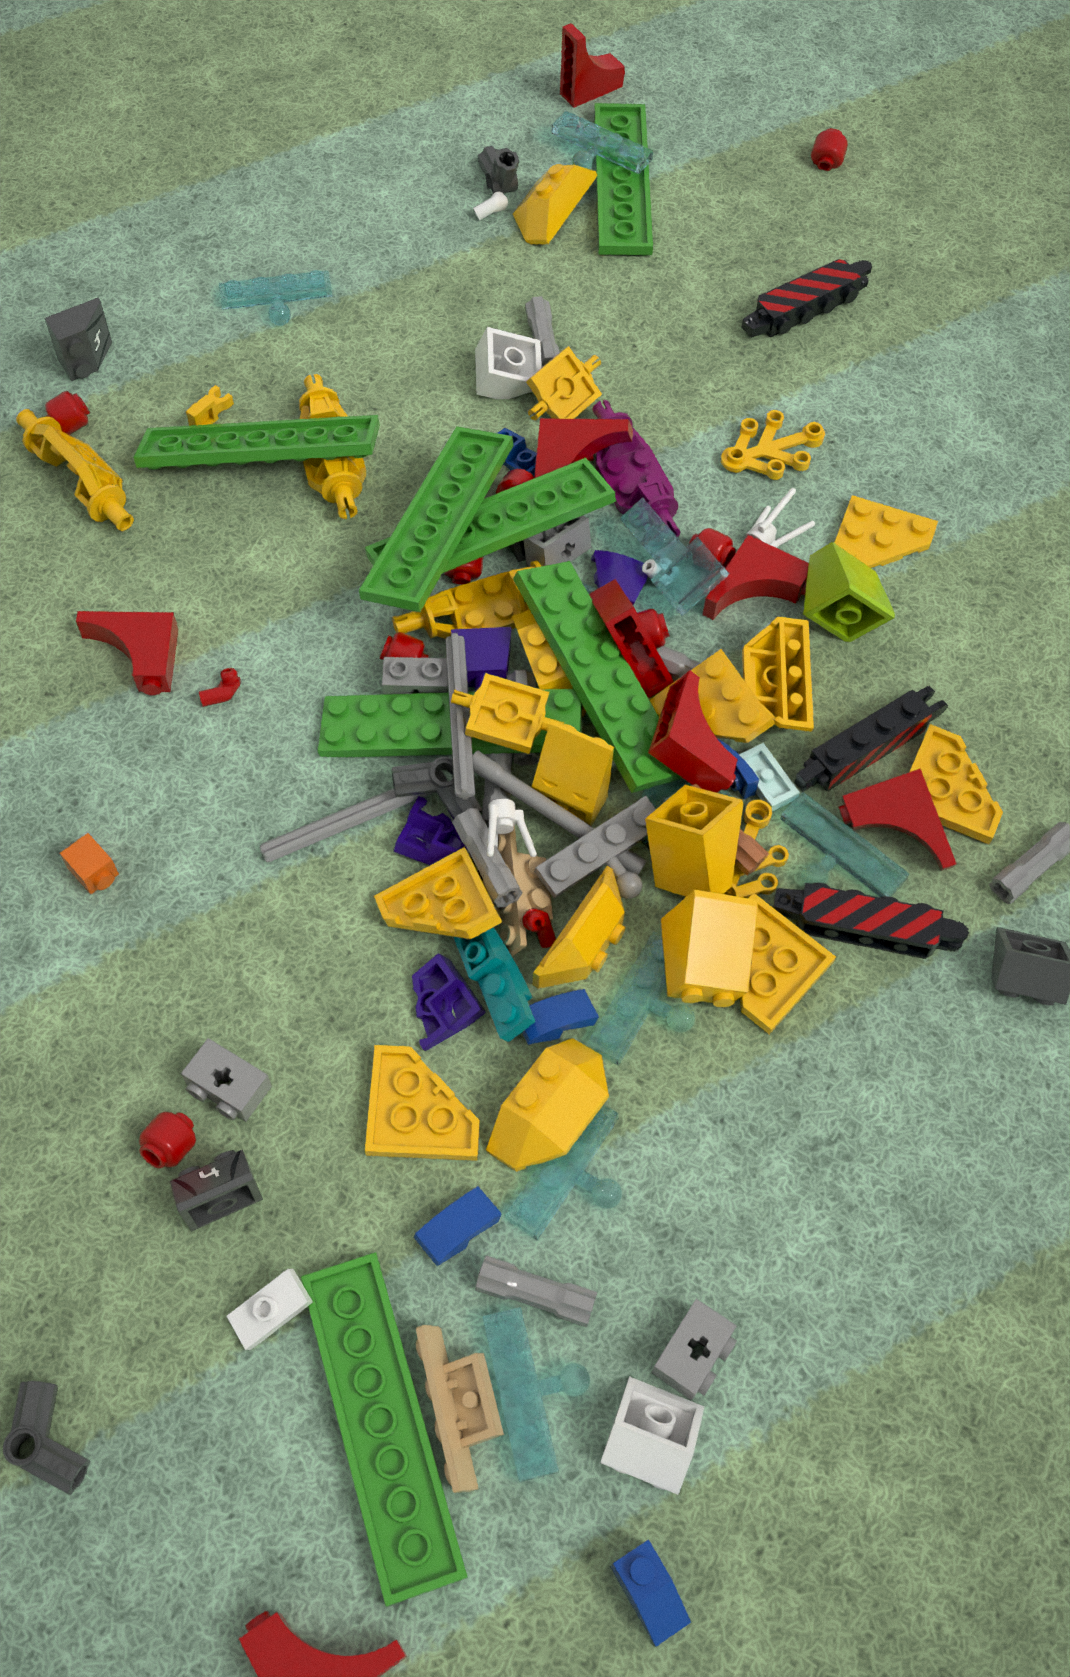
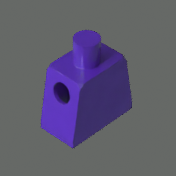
(486, 652)

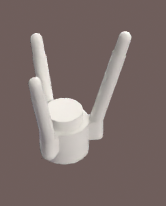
(766, 531)
(501, 821)

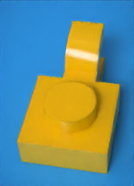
(208, 407)

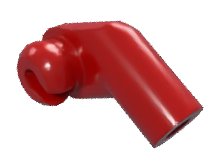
(224, 691)
(539, 922)

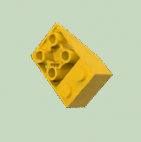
(574, 771)

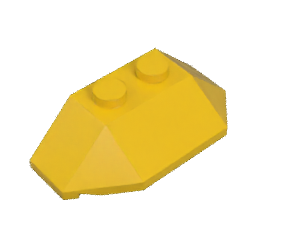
(552, 201)
(540, 655)
(780, 672)
(585, 936)
(550, 1106)

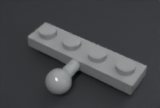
(599, 849)

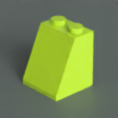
(844, 594)

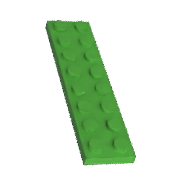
(621, 193)
(258, 441)
(526, 511)
(436, 519)
(596, 670)
(415, 724)
(383, 1431)

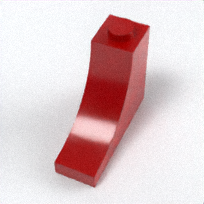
(585, 75)
(571, 440)
(758, 572)
(143, 637)
(631, 637)
(687, 742)
(901, 806)
(282, 1653)

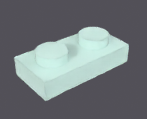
(773, 783)

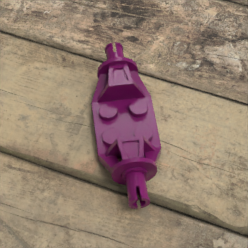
(635, 472)

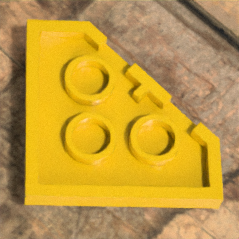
(882, 533)
(725, 701)
(957, 785)
(441, 900)
(782, 967)
(416, 1111)

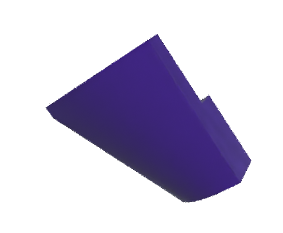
(622, 568)
(437, 833)
(438, 990)

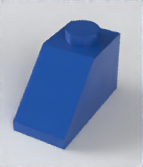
(651, 1592)

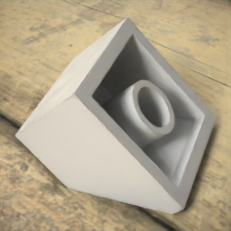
(505, 363)
(653, 1435)

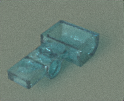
(686, 571)

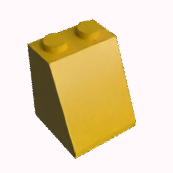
(694, 841)
(709, 947)

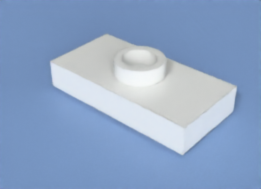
(269, 1309)

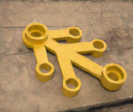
(811, 436)
(752, 828)

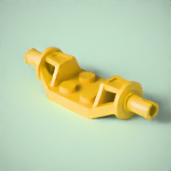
(338, 478)
(98, 483)
(471, 605)

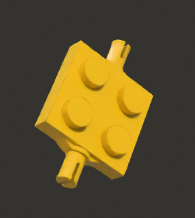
(564, 386)
(505, 713)

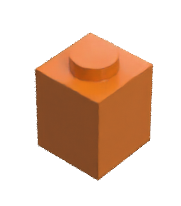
(89, 864)

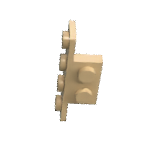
(534, 893)
(461, 1403)

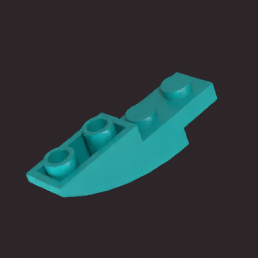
(500, 981)

